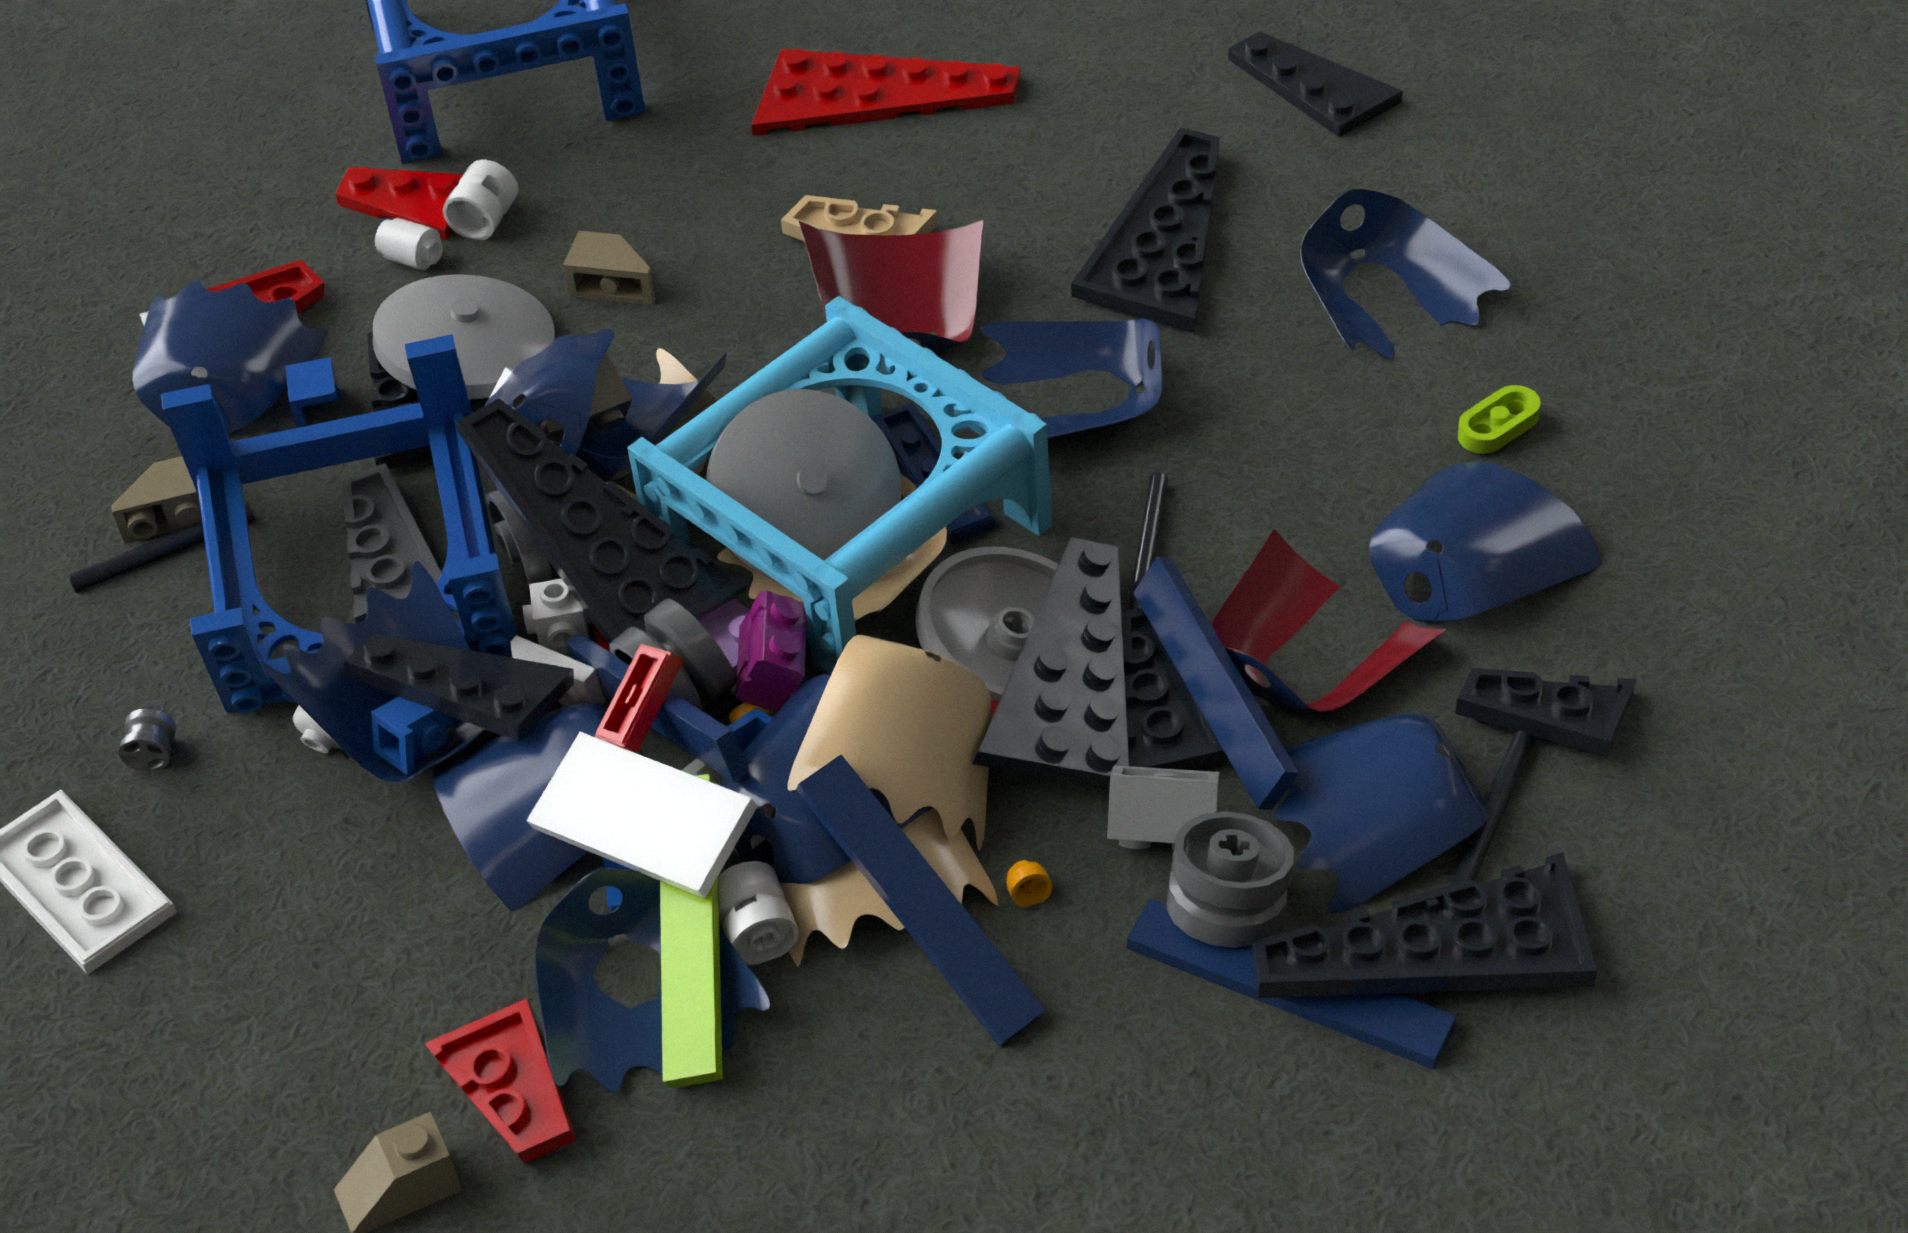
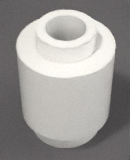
(408, 243)

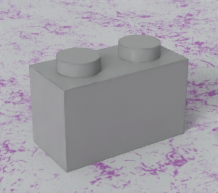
(1157, 802)

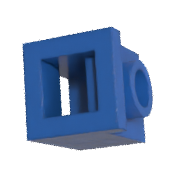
(408, 732)

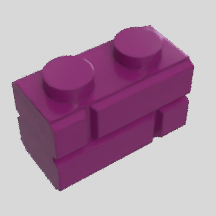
(771, 651)

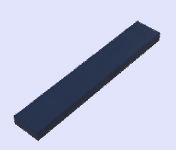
(1215, 684)
(676, 718)
(920, 900)
(1381, 1020)

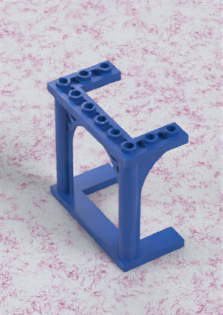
(447, 59)
(221, 466)

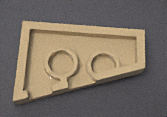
(846, 218)

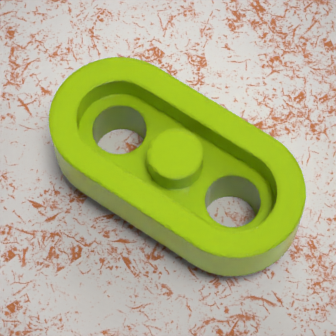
(1492, 420)

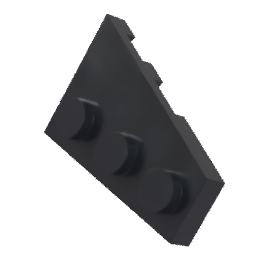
(1559, 712)

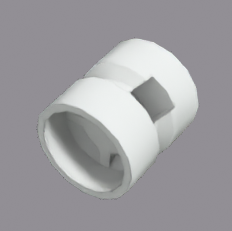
(480, 200)
(755, 912)

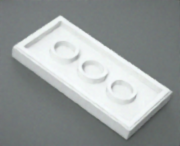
(642, 814)
(78, 882)

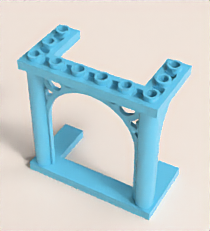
(856, 359)

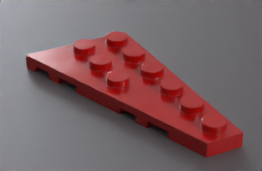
(868, 88)

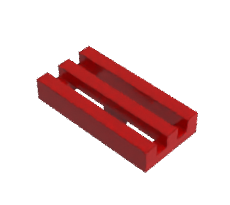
(639, 698)

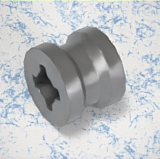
(147, 739)

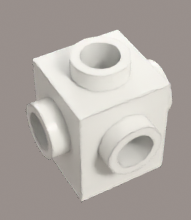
(554, 615)

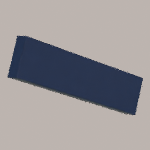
(917, 455)

